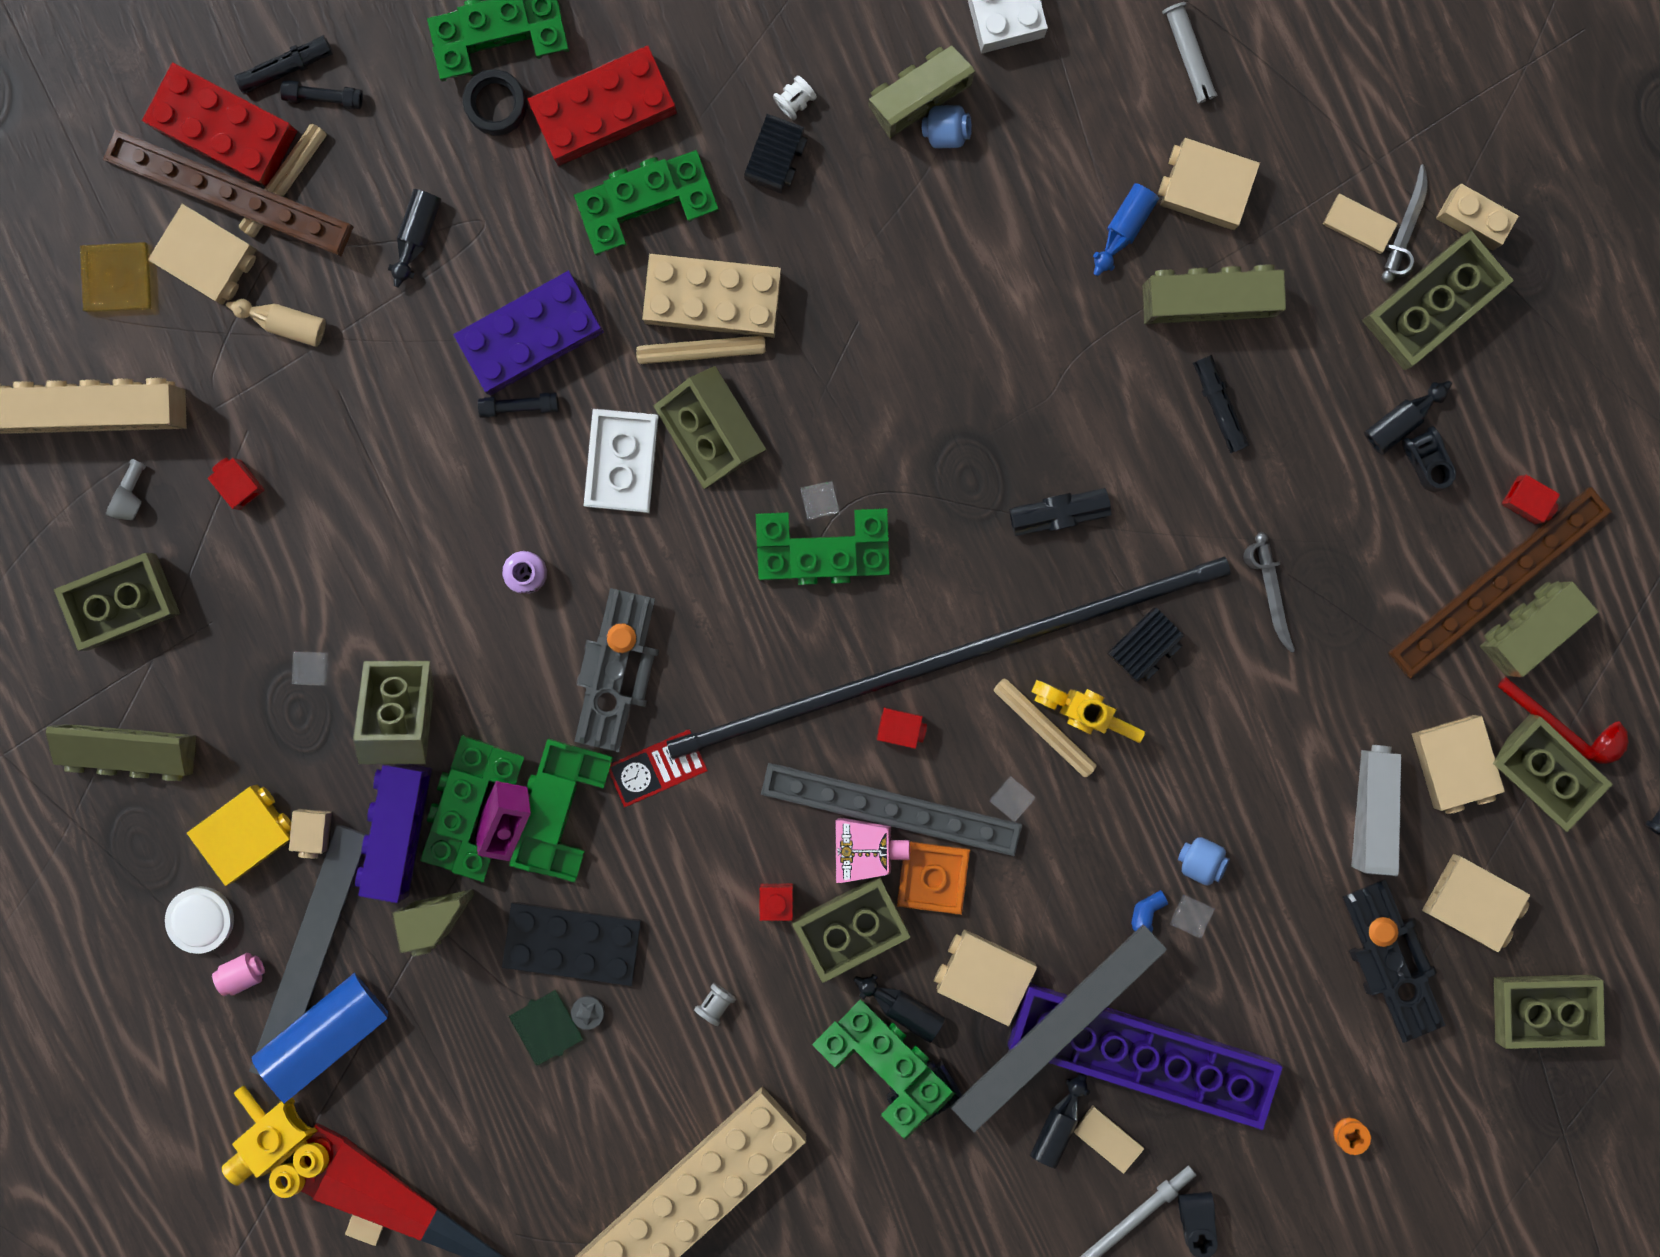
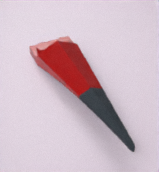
(369, 1191)

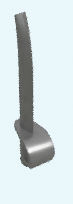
(1398, 249)
(1271, 585)

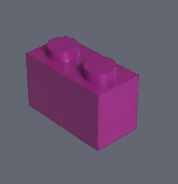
(502, 821)

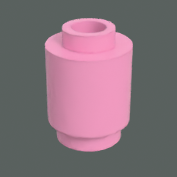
(238, 974)

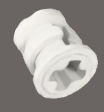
(799, 86)

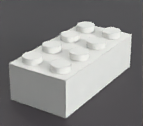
(1007, 22)

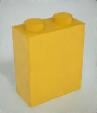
(241, 834)

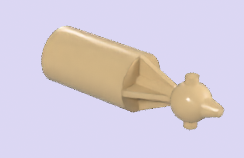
(282, 321)

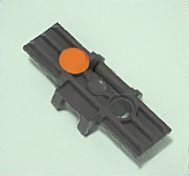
(604, 666)

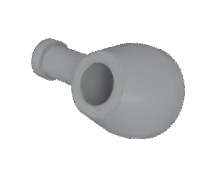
(124, 503)

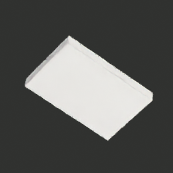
(621, 460)

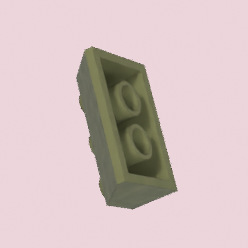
(920, 89)
(709, 427)
(1551, 771)
(427, 921)

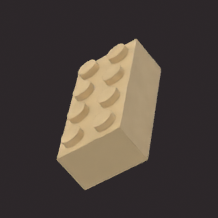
(711, 295)

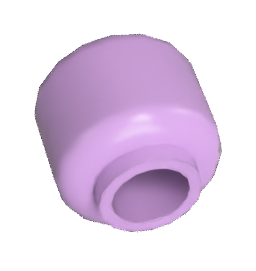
(515, 580)

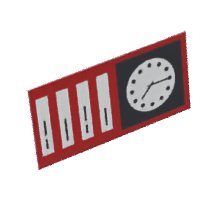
(653, 771)

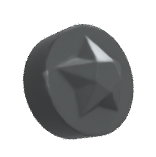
(587, 1012)

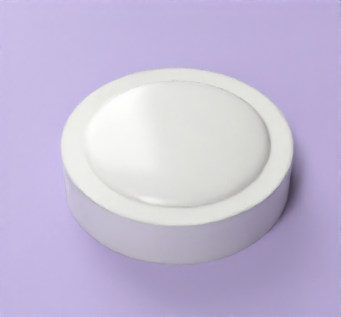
(199, 920)

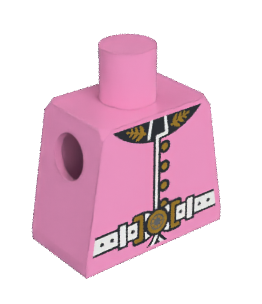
(866, 850)

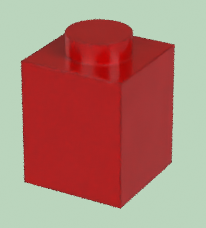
(235, 483)
(1531, 500)
(901, 728)
(776, 902)

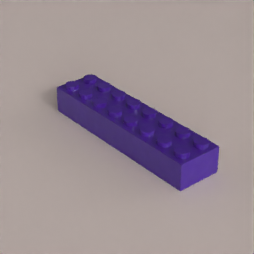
(1160, 1060)

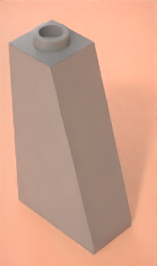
(1378, 812)

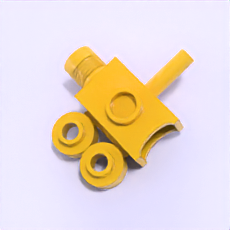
(1074, 705)
(271, 1143)

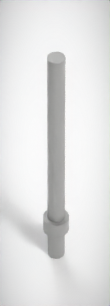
(1166, 1191)

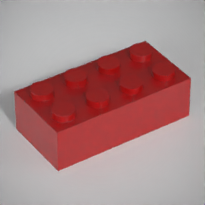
(602, 105)
(219, 125)

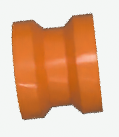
(1345, 1132)

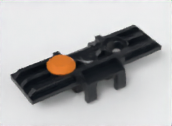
(1383, 964)

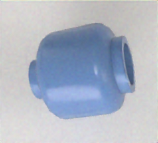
(947, 126)
(1203, 861)

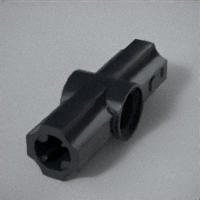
(1060, 512)

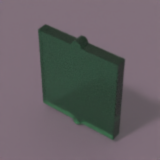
(546, 1027)

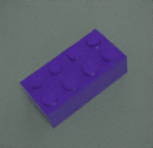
(528, 333)
(393, 832)

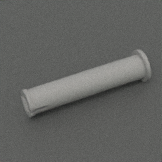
(1190, 51)

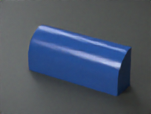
(319, 1037)

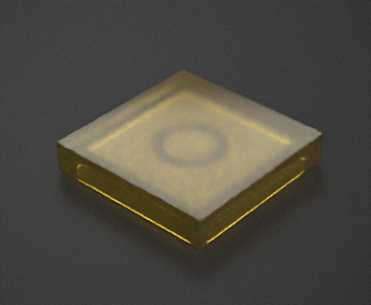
(115, 277)

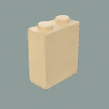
(1208, 183)
(203, 255)
(1458, 764)
(1477, 903)
(985, 977)

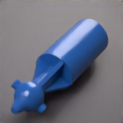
(1125, 225)

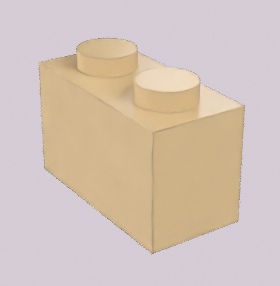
(1469, 211)

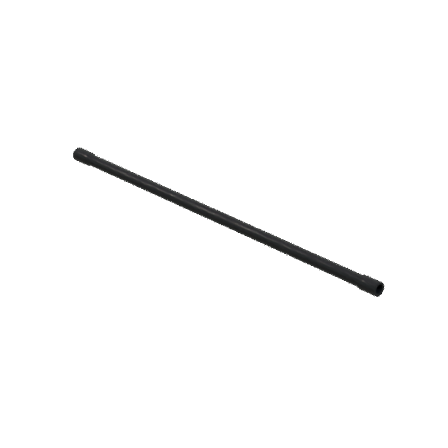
(1199, 575)

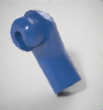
(1145, 909)

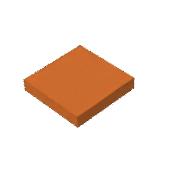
(934, 878)

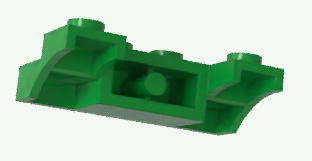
(492, 24)
(641, 192)
(824, 556)
(461, 798)
(550, 805)
(903, 1069)

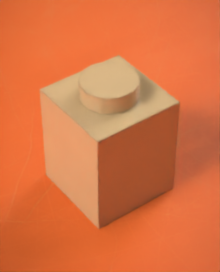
(310, 832)

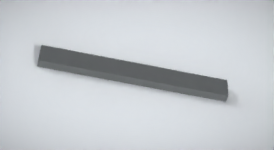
(891, 809)
(315, 933)
(1058, 1028)

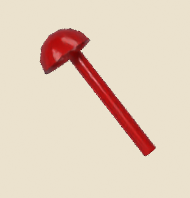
(1606, 748)

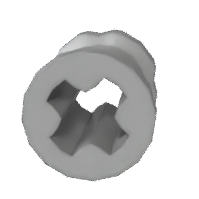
(715, 1004)

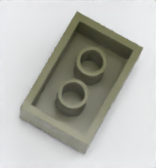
(117, 601)
(1538, 628)
(394, 712)
(850, 929)
(1549, 1011)

